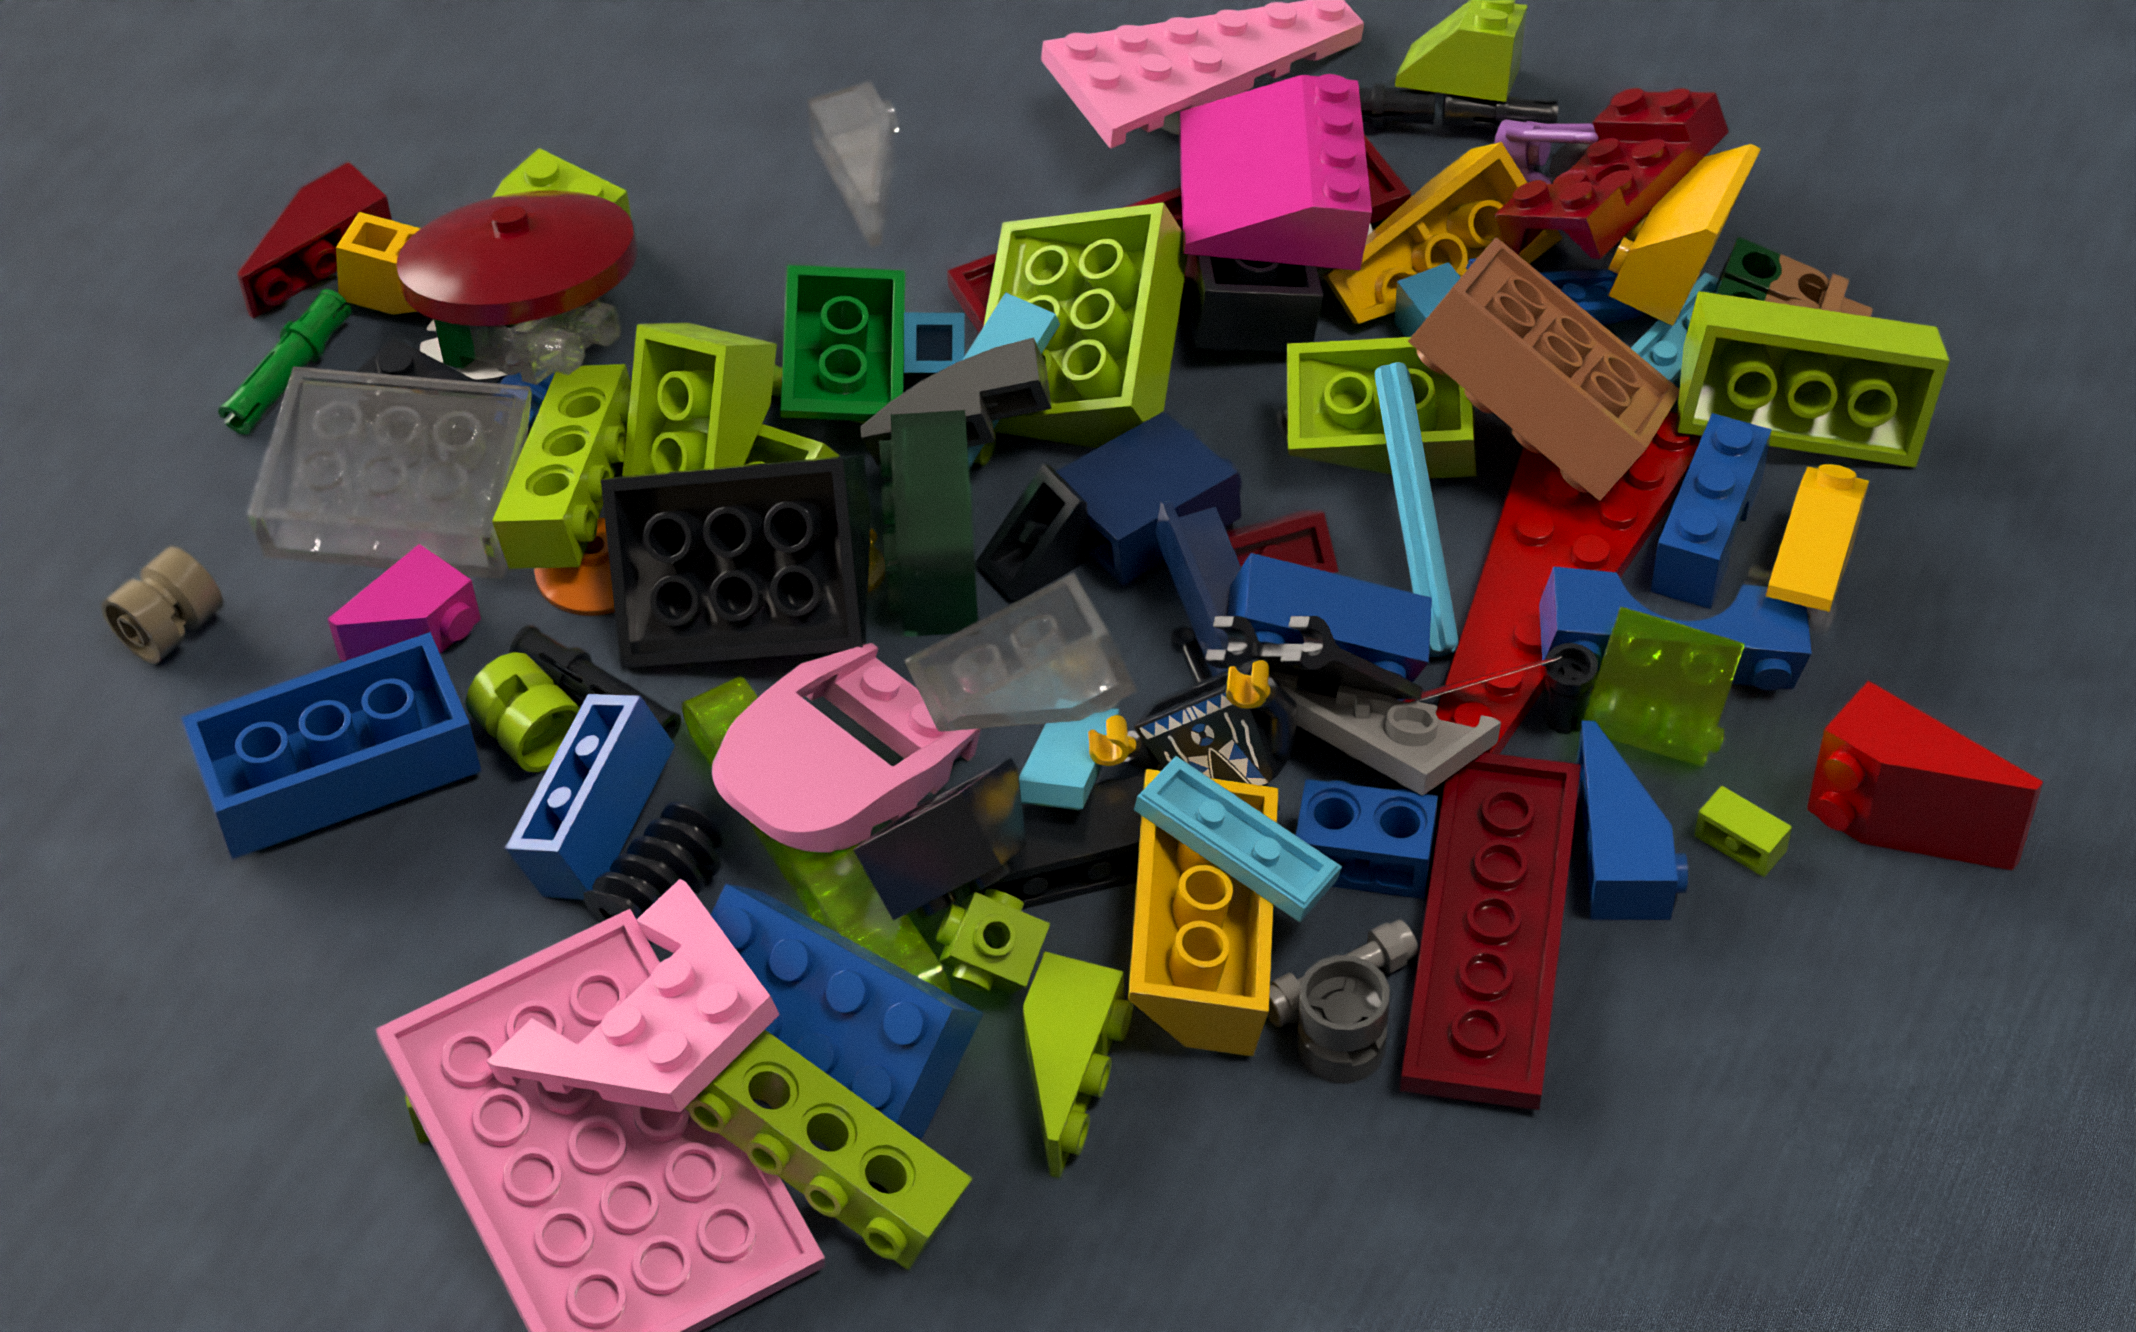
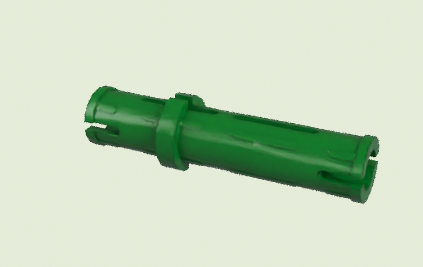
(297, 347)

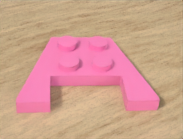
(668, 1033)

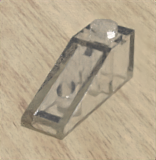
(856, 145)

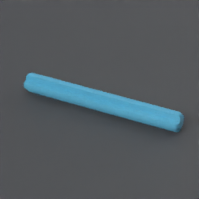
(1416, 503)

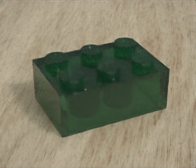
(932, 523)

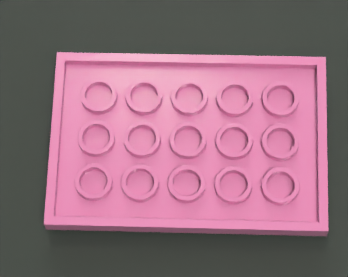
(583, 1200)

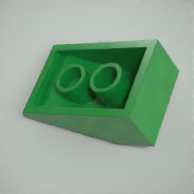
(842, 342)

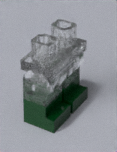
(532, 346)

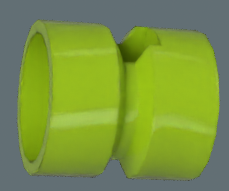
(521, 709)

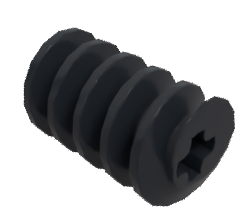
(671, 849)

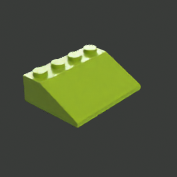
(1117, 302)

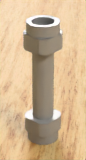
(1387, 947)

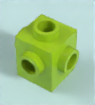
(1014, 940)

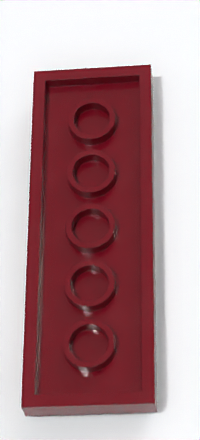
(1492, 932)

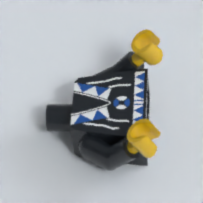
(1224, 726)

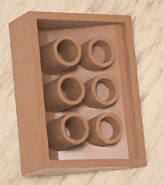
(1546, 369)

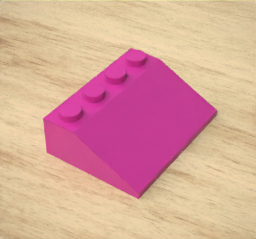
(1278, 174)

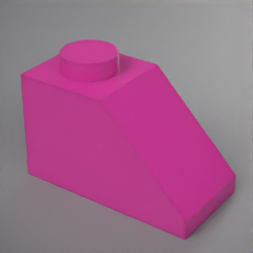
(405, 602)

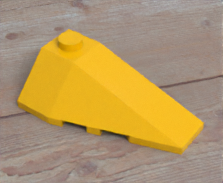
(1439, 224)

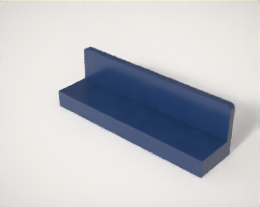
(1202, 571)

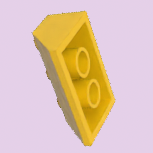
(1674, 239)

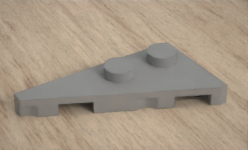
(1391, 734)

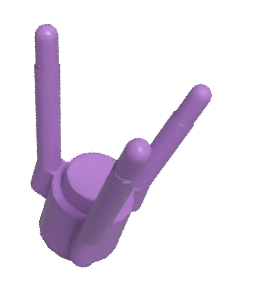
(1531, 142)

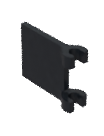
(1317, 662)

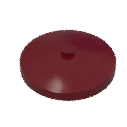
(517, 258)

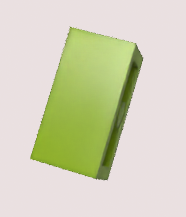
(1743, 831)

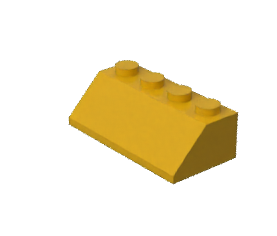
(1201, 940)

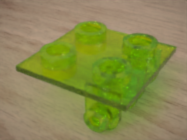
(1663, 686)

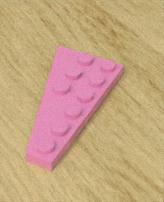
(1152, 70)

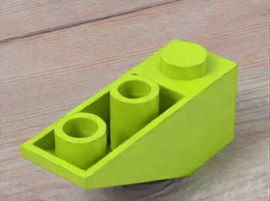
(1068, 1029)

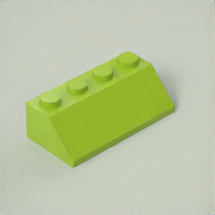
(1812, 377)

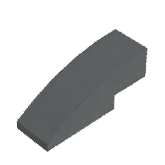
(987, 386)

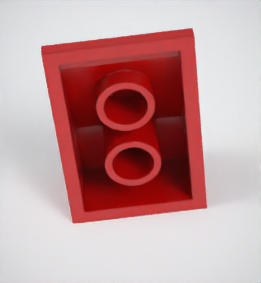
(1919, 785)

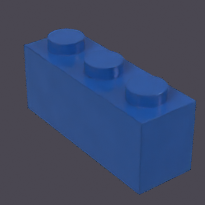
(1364, 617)
(590, 795)

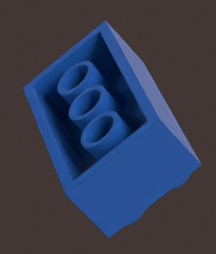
(331, 744)
(850, 1008)

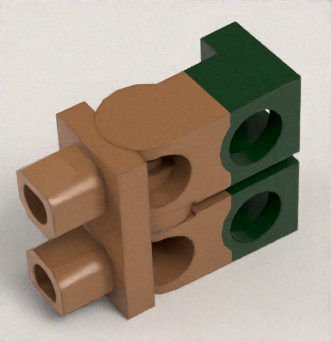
(1772, 277)

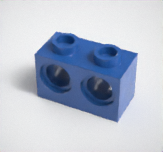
(1372, 833)

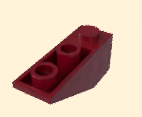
(305, 237)

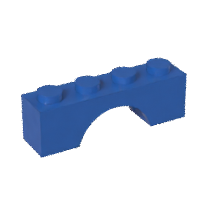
(1584, 604)

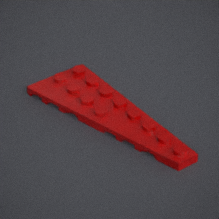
(1545, 528)

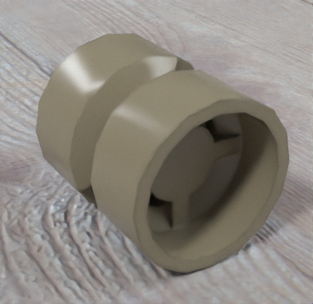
(154, 611)

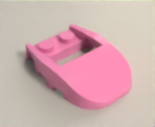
(811, 778)

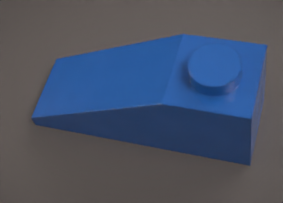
(1625, 838)

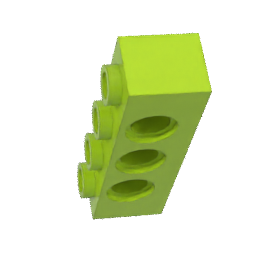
(556, 483)
(861, 1142)

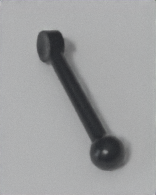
(1184, 641)

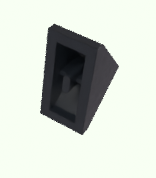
(1039, 537)

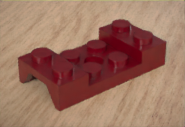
(1640, 155)

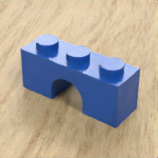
(1707, 510)

